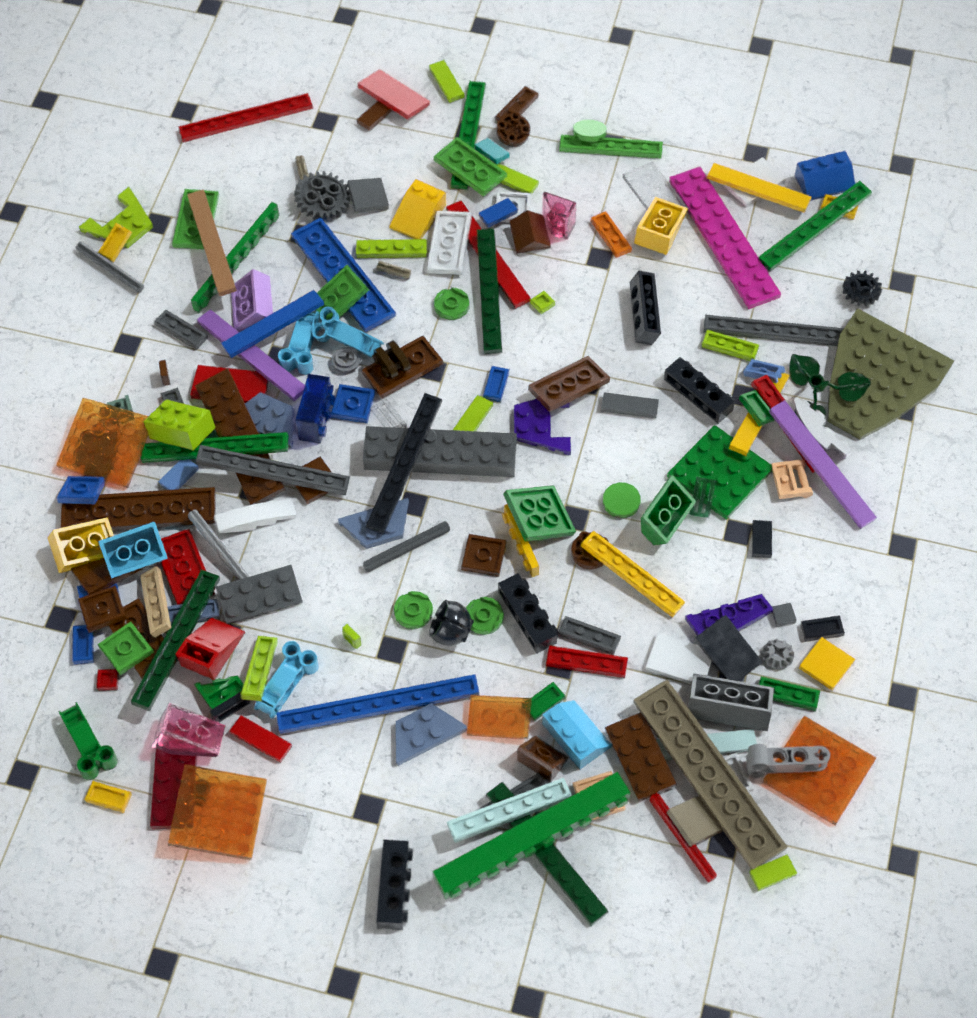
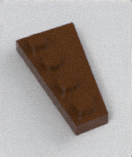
(96, 576)

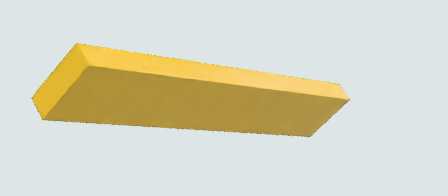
(759, 187)
(749, 428)
(633, 574)

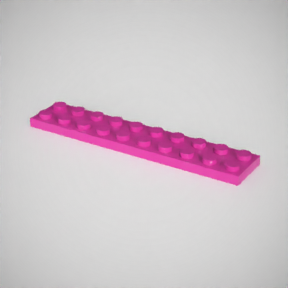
(725, 238)

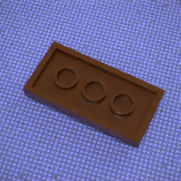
(421, 358)
(568, 383)
(137, 615)
(640, 756)

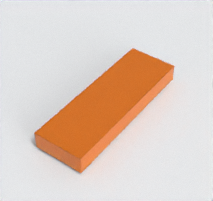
(611, 234)

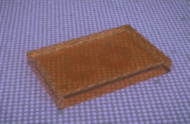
(499, 716)

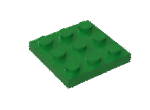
(539, 513)

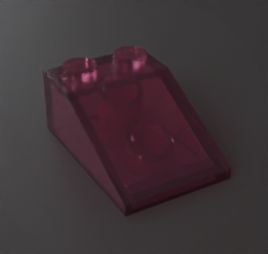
(187, 733)

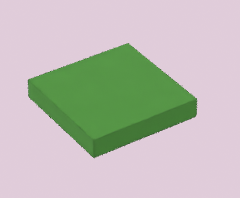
(125, 648)

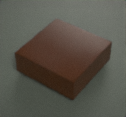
(164, 372)

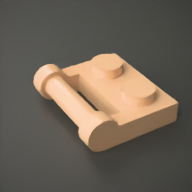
(786, 482)

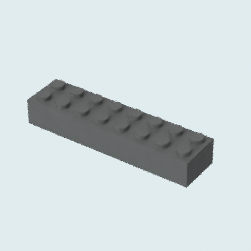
(445, 451)

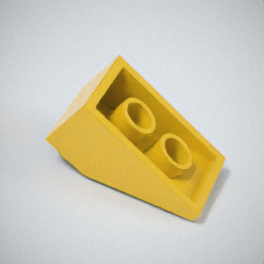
(418, 209)
(660, 225)
(78, 543)

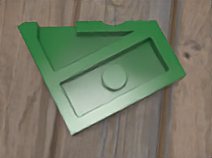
(219, 690)

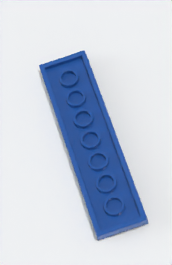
(331, 257)

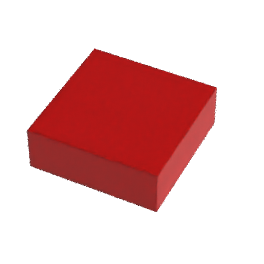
(107, 680)

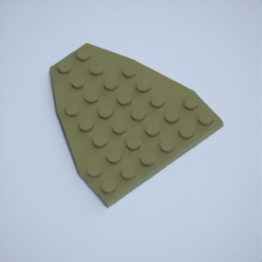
(899, 372)

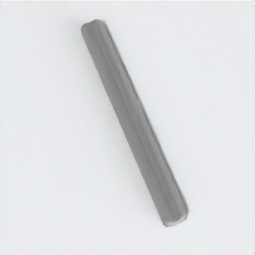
(217, 545)

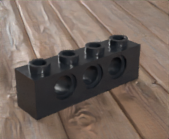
(645, 307)
(677, 376)
(538, 639)
(386, 917)

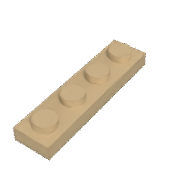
(155, 601)

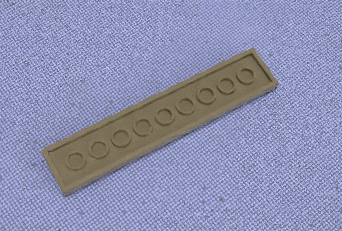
(710, 775)

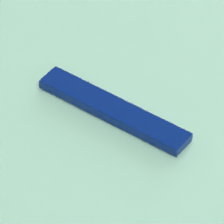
(272, 323)

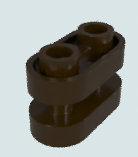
(389, 368)

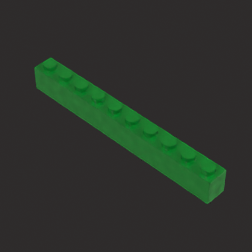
(531, 835)

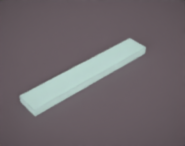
(725, 742)
(508, 810)

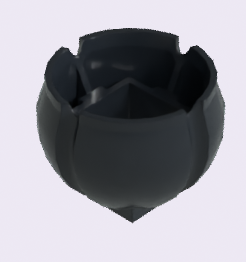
(452, 623)

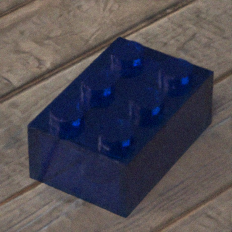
(314, 408)

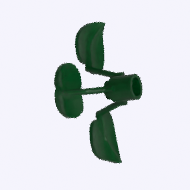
(806, 369)

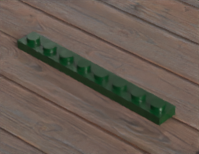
(489, 291)
(180, 629)
(559, 868)

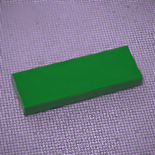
(792, 693)

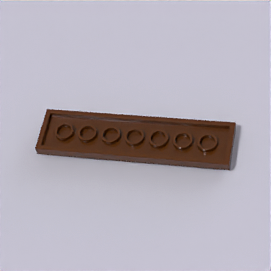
(233, 419)
(137, 509)

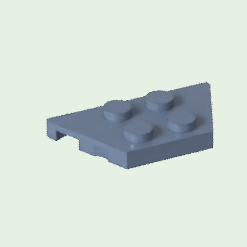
(271, 415)
(357, 523)
(424, 731)

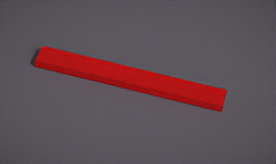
(245, 117)
(506, 279)

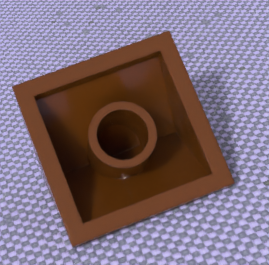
(529, 232)
(541, 758)

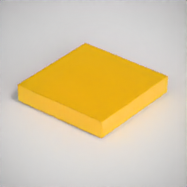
(827, 663)

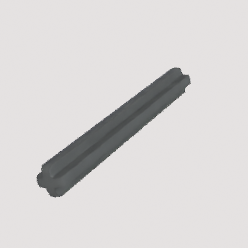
(110, 267)
(406, 546)

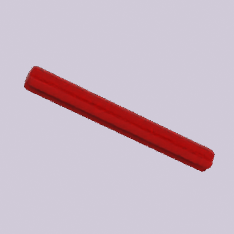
(693, 851)

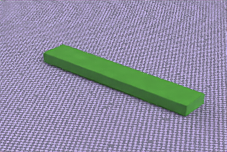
(612, 146)

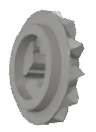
(341, 354)
(776, 661)

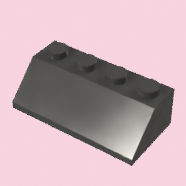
(731, 702)

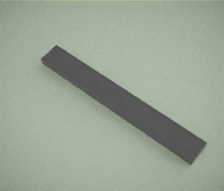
(772, 330)
(272, 470)

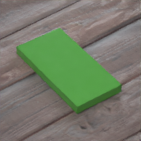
(470, 166)
(186, 229)

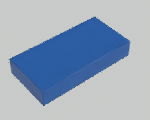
(498, 212)
(496, 384)
(82, 645)

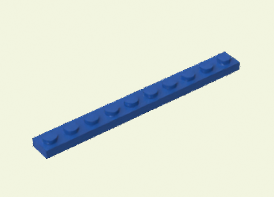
(377, 704)

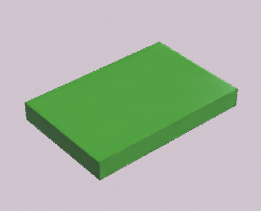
(342, 292)

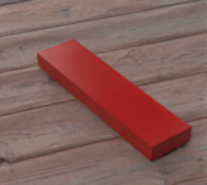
(587, 661)

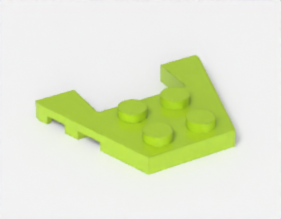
(132, 218)

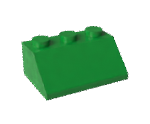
(666, 512)

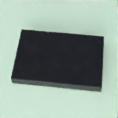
(728, 650)

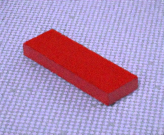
(260, 738)

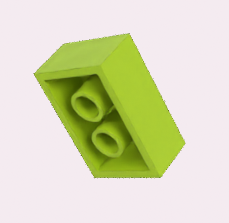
(179, 424)

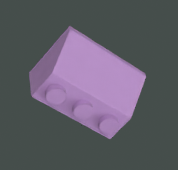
(251, 300)

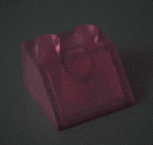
(559, 215)

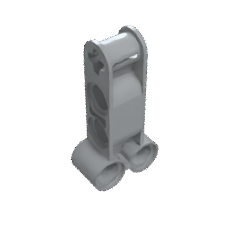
(761, 761)

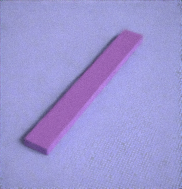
(254, 357)
(822, 464)

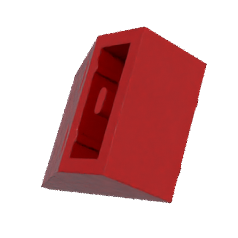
(209, 648)

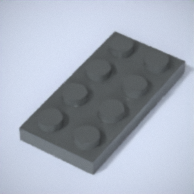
(259, 594)

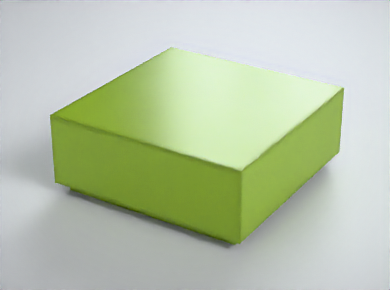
(542, 302)
(351, 636)

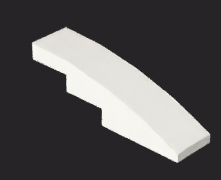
(254, 515)

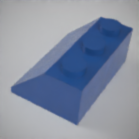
(825, 175)

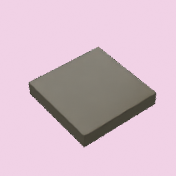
(694, 820)

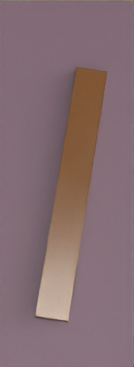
(211, 243)

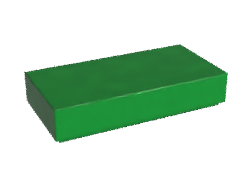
(756, 407)
(545, 700)

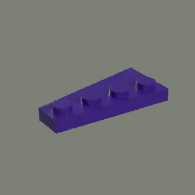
(740, 614)

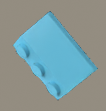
(132, 549)
(575, 733)

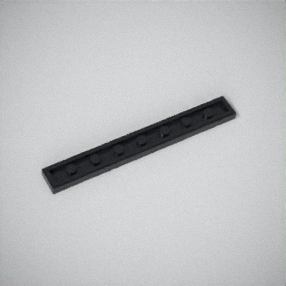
(403, 464)

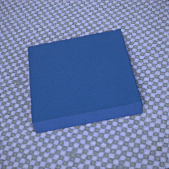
(353, 403)
(81, 490)

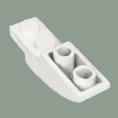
(814, 423)

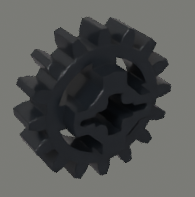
(862, 288)

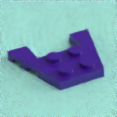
(533, 427)

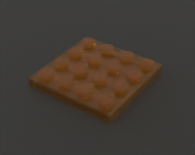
(104, 442)
(828, 790)
(217, 812)

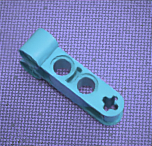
(344, 333)
(298, 352)
(286, 678)

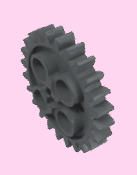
(320, 190)

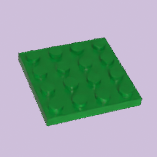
(734, 473)

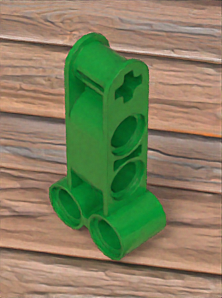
(87, 744)

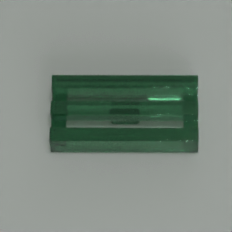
(710, 497)

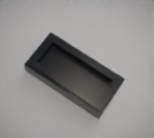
(762, 538)
(822, 627)
(228, 707)

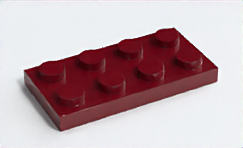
(166, 786)

